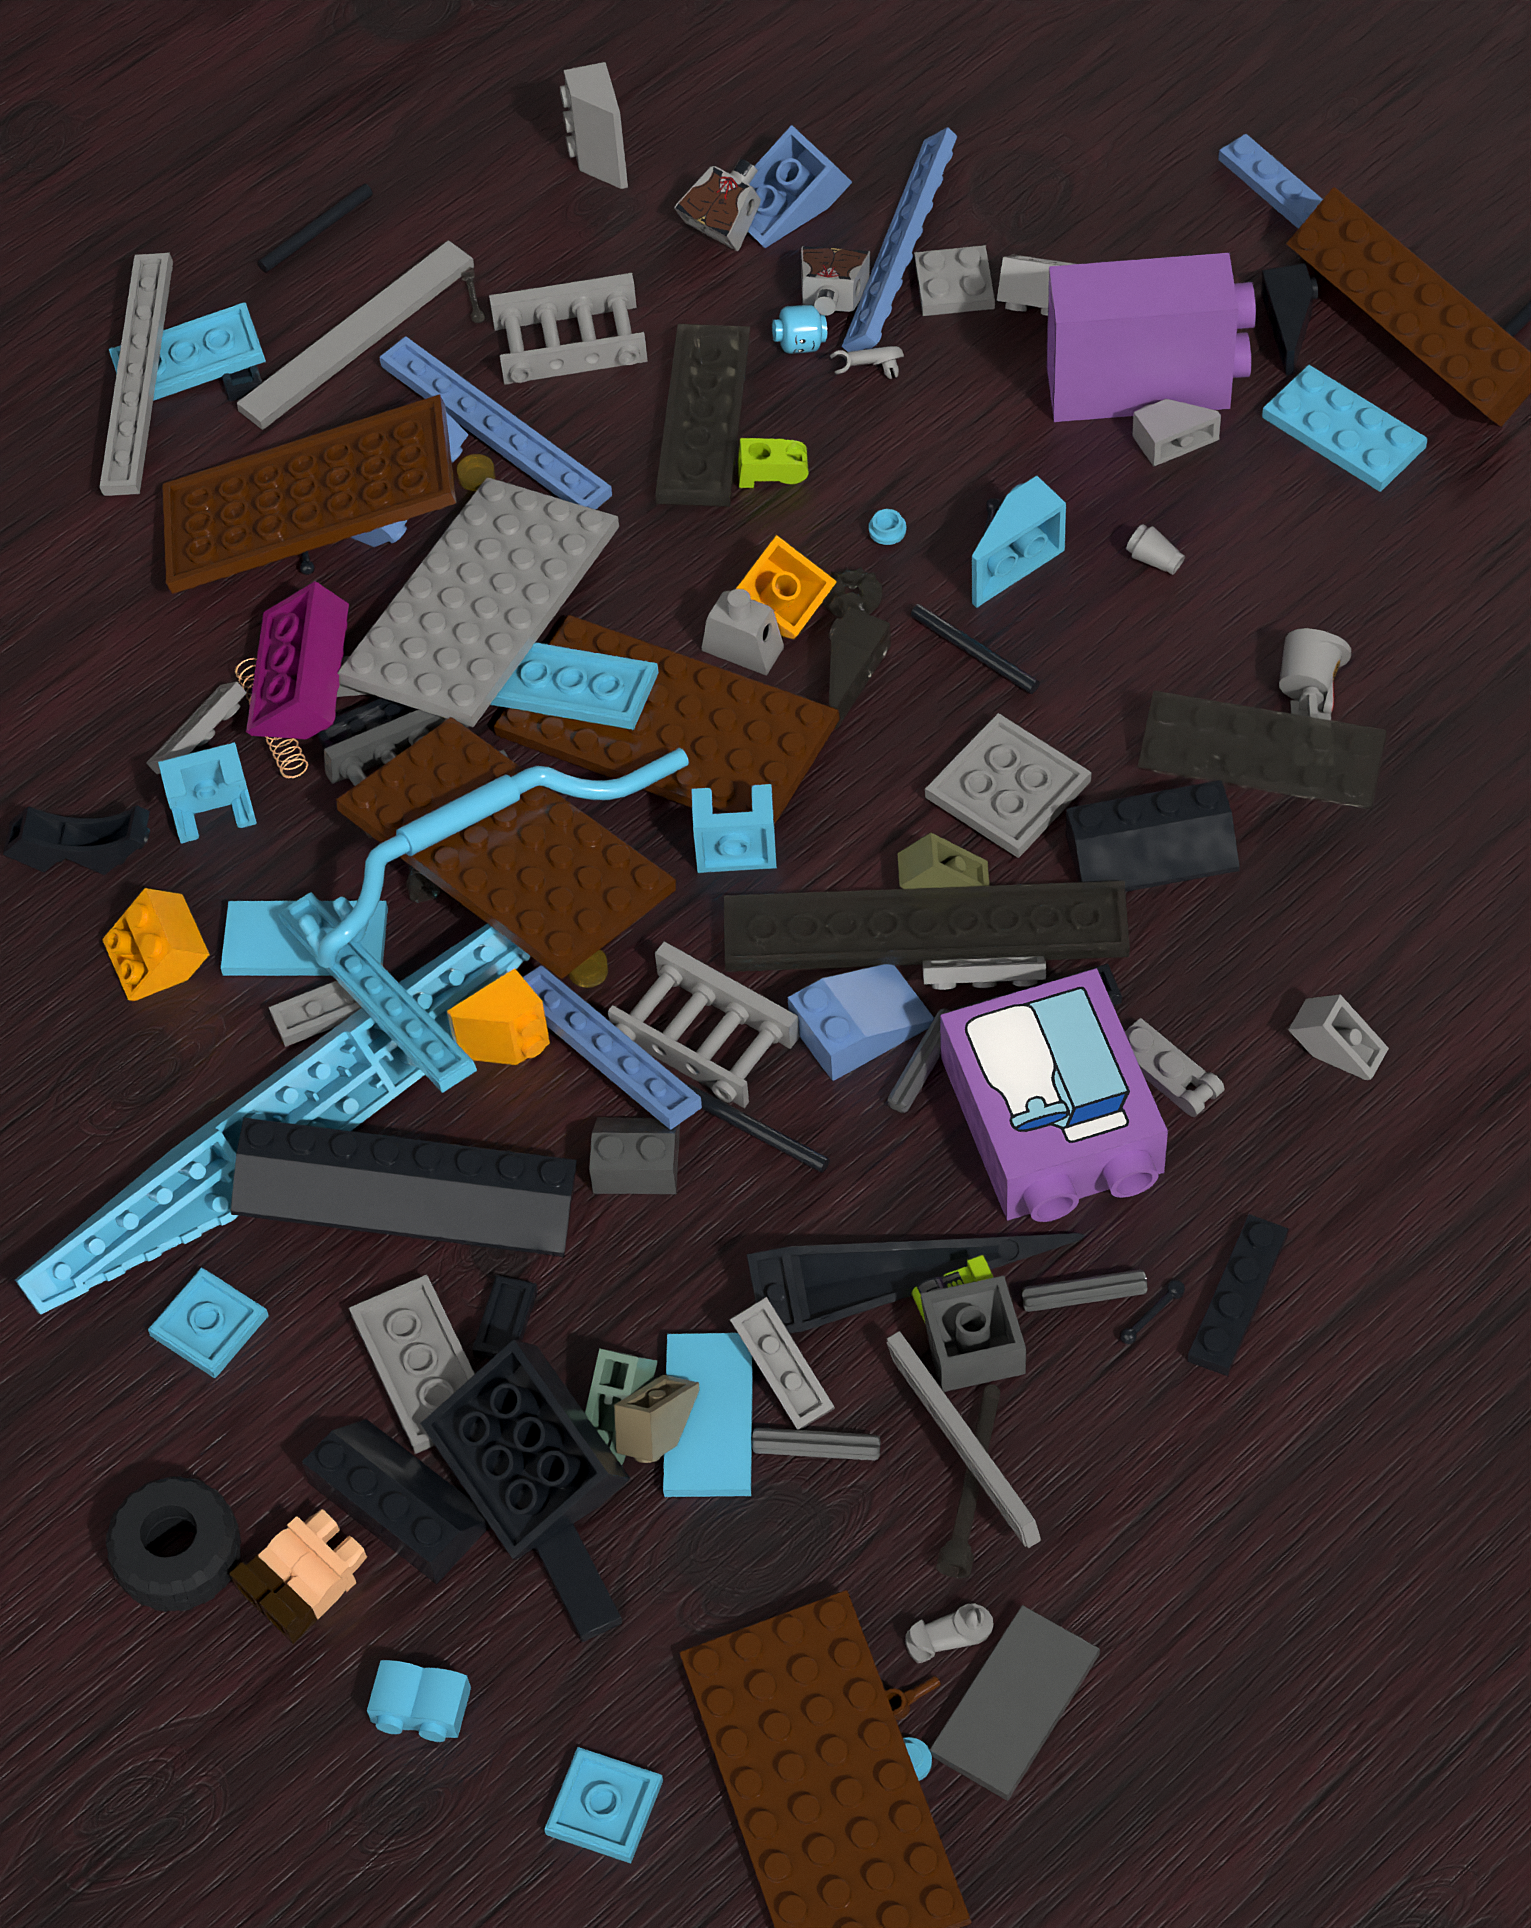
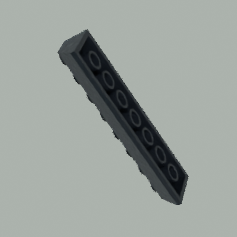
(403, 1187)

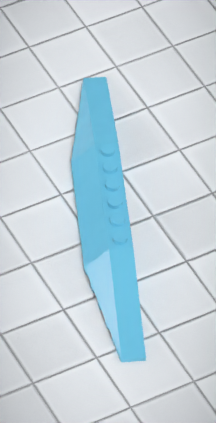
(325, 1086)

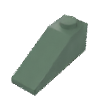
(613, 1380)

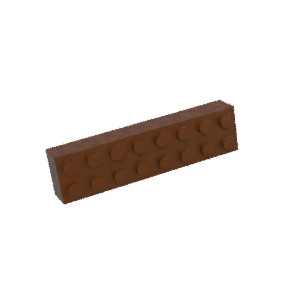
(1416, 305)

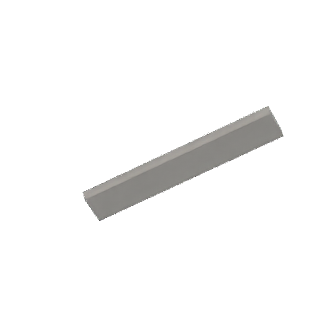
(963, 1440)

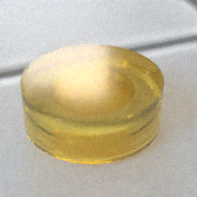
(474, 470)
(591, 972)

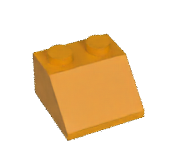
(788, 585)
(501, 1022)

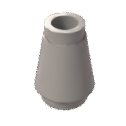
(1154, 549)

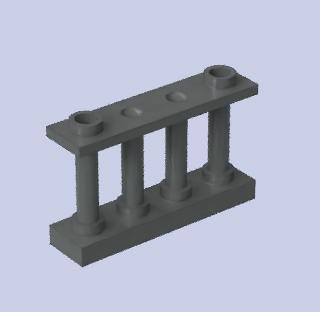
(378, 746)

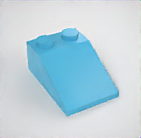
(1019, 539)

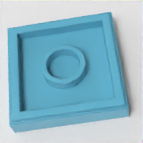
(208, 1322)
(604, 1805)

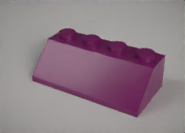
(298, 665)

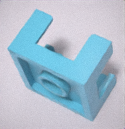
(205, 783)
(734, 839)

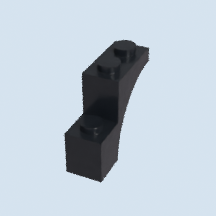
(95, 843)

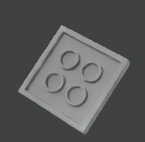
(1008, 785)

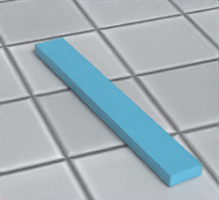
(386, 1001)

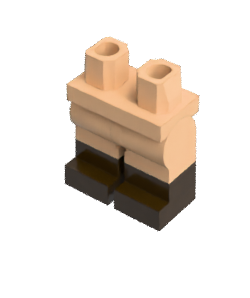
(299, 1574)

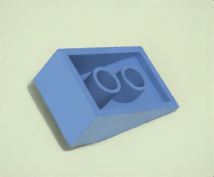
(793, 187)
(857, 1017)

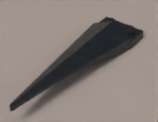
(836, 1281)

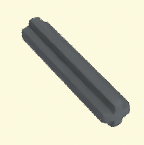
(917, 1068)
(1084, 1290)
(816, 1444)

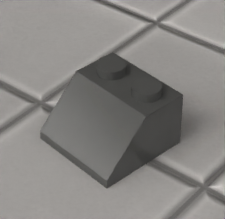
(633, 1156)
(973, 1334)

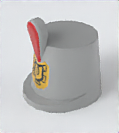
(1312, 661)

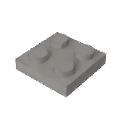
(954, 280)

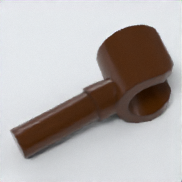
(911, 1696)

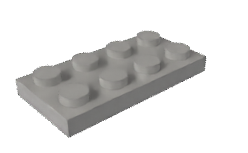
(412, 1352)

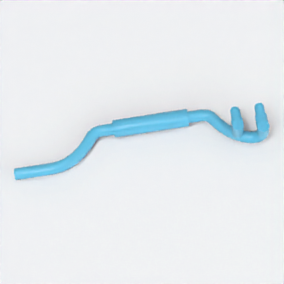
(456, 817)

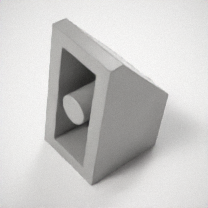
(1174, 429)
(1338, 1036)

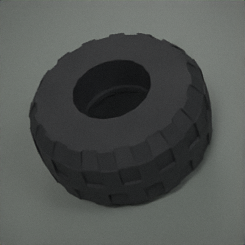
(182, 1579)

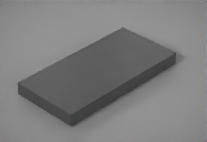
(1014, 1702)

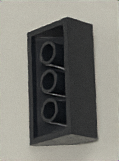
(1154, 837)
(395, 1497)

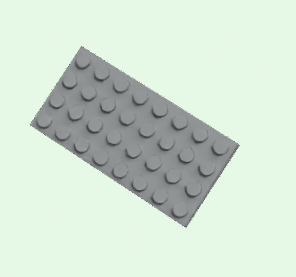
(478, 601)

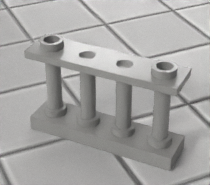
(563, 302)
(707, 989)

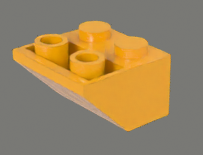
(155, 944)

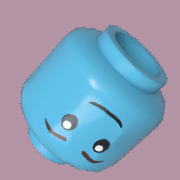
(800, 329)

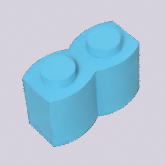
(418, 1700)

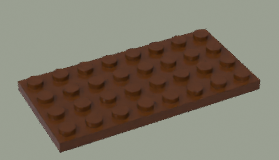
(307, 494)
(726, 724)
(528, 871)
(822, 1775)

